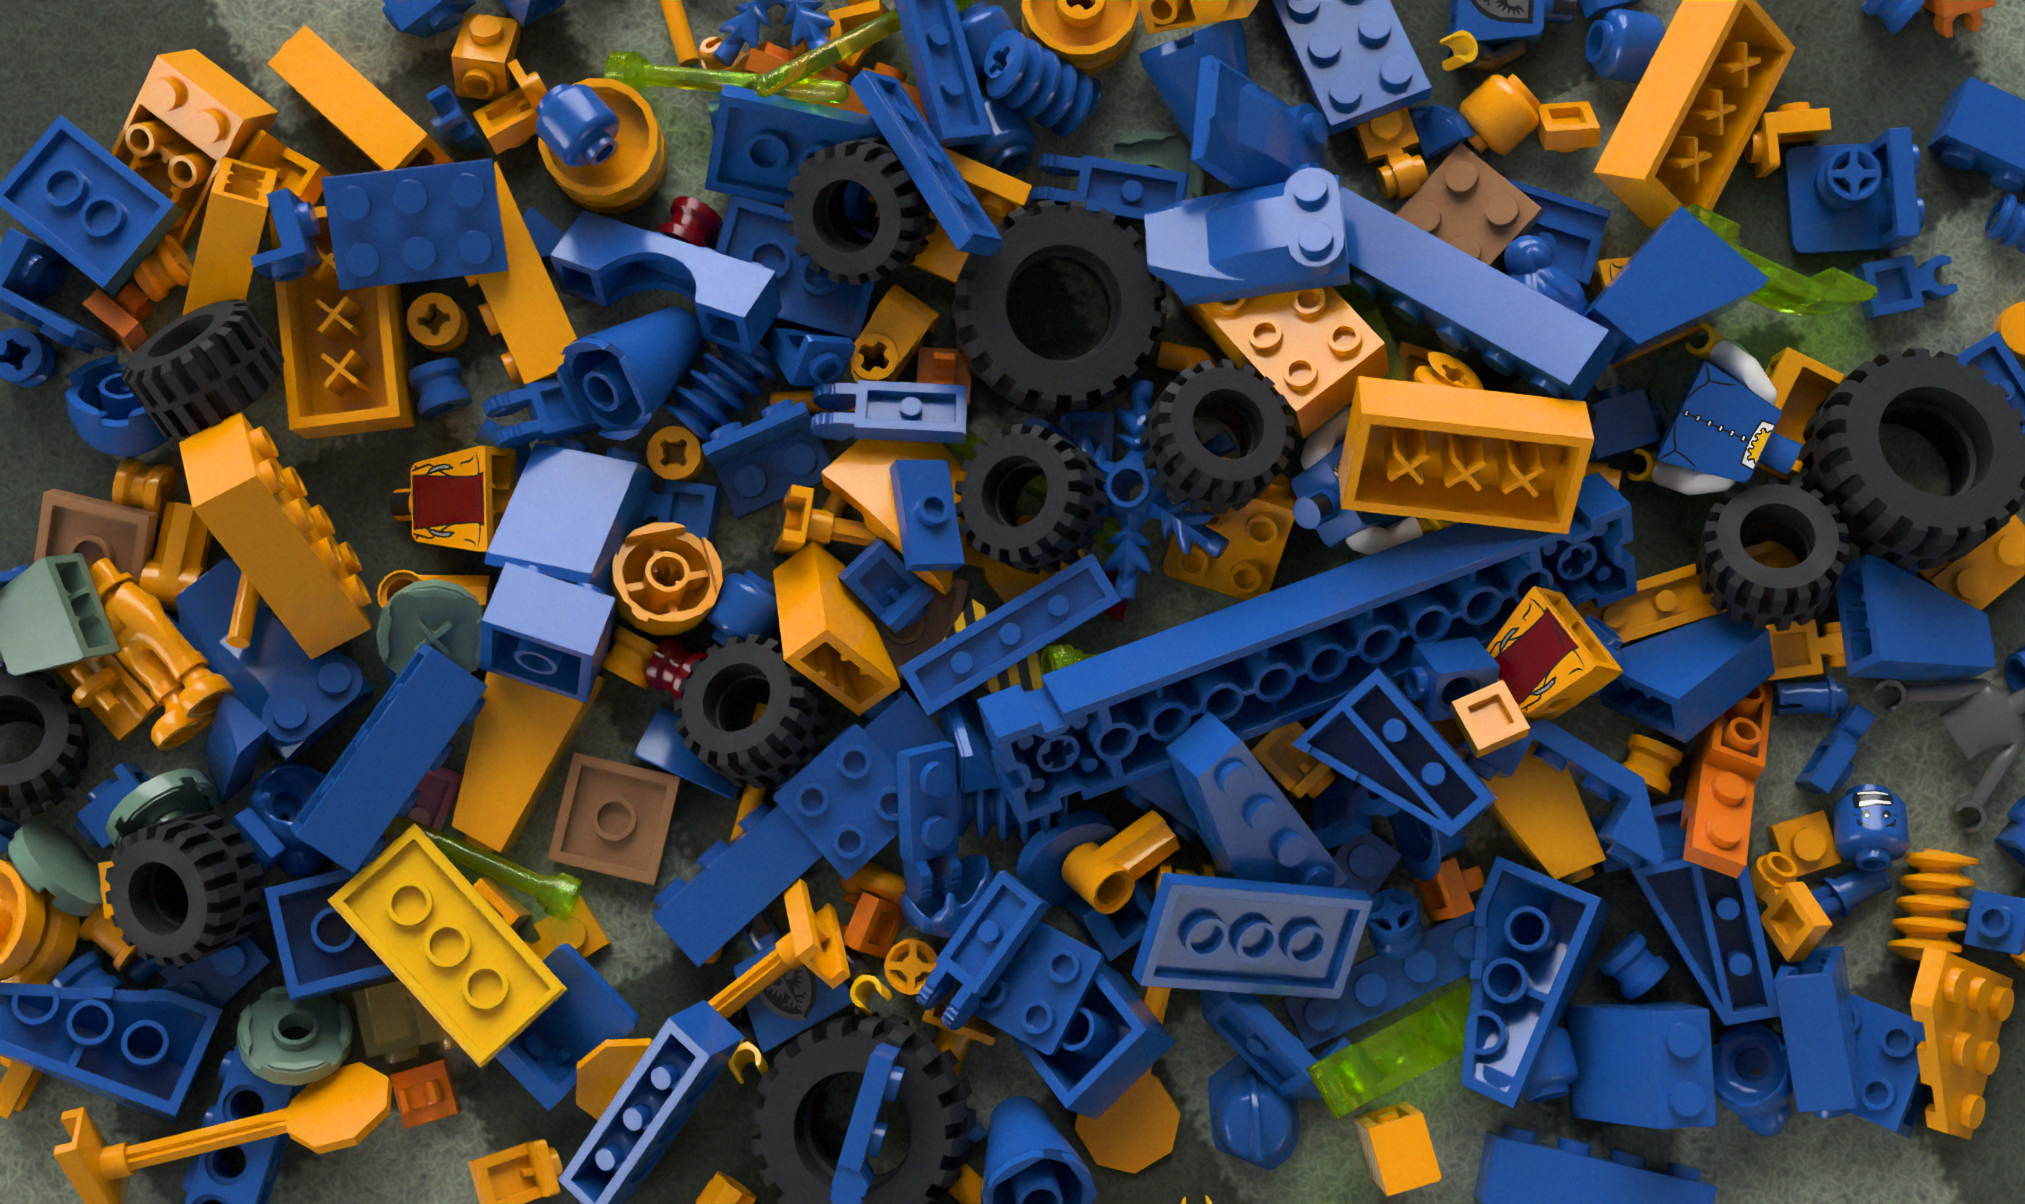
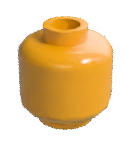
(1500, 113)

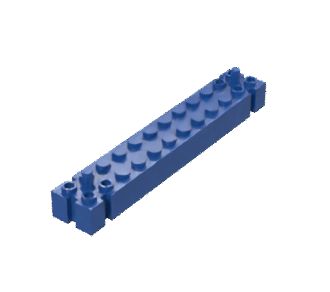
(1292, 649)

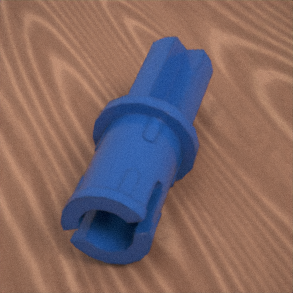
(1850, 890)

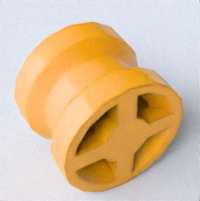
(164, 269)
(445, 331)
(684, 461)
(143, 485)
(629, 656)
(1652, 762)
(910, 973)

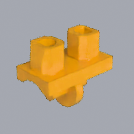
(110, 693)

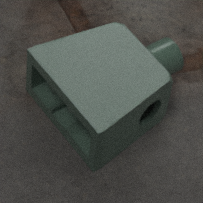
(53, 617)

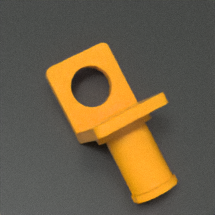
(959, 1040)

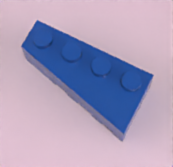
(1244, 813)

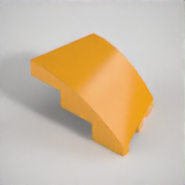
(864, 482)

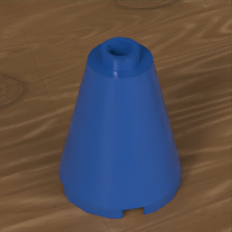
(1176, 65)
(629, 370)
(1032, 1159)

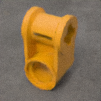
(894, 332)

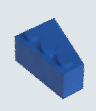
(1398, 754)
(1716, 934)

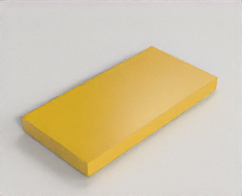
(447, 945)

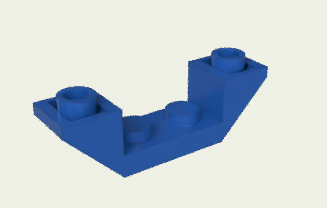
(1631, 823)
(1264, 1042)

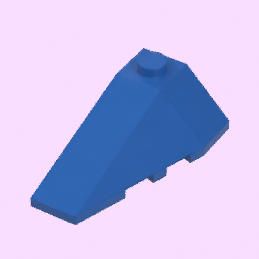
(1525, 966)
(111, 1041)

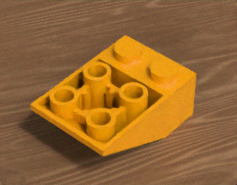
(184, 126)

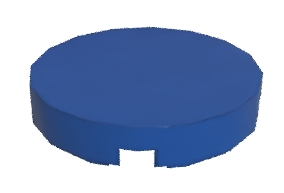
(1045, 853)

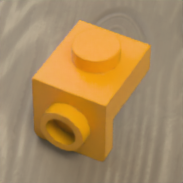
(482, 56)
(512, 117)
(1789, 124)
(293, 169)
(1290, 766)
(517, 1173)

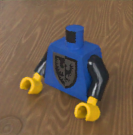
(1498, 32)
(792, 1000)

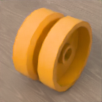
(1085, 38)
(634, 167)
(33, 933)

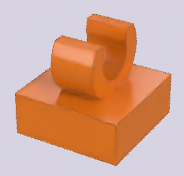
(1948, 10)
(122, 316)
(943, 367)
(1449, 891)
(872, 924)
(425, 1093)

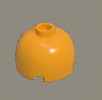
(665, 578)

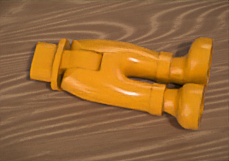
(159, 657)

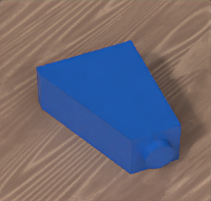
(1908, 627)
(1690, 675)
(1819, 1032)

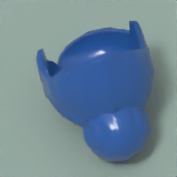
(1530, 262)
(274, 797)
(946, 913)
(1758, 1099)

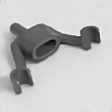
(1979, 725)

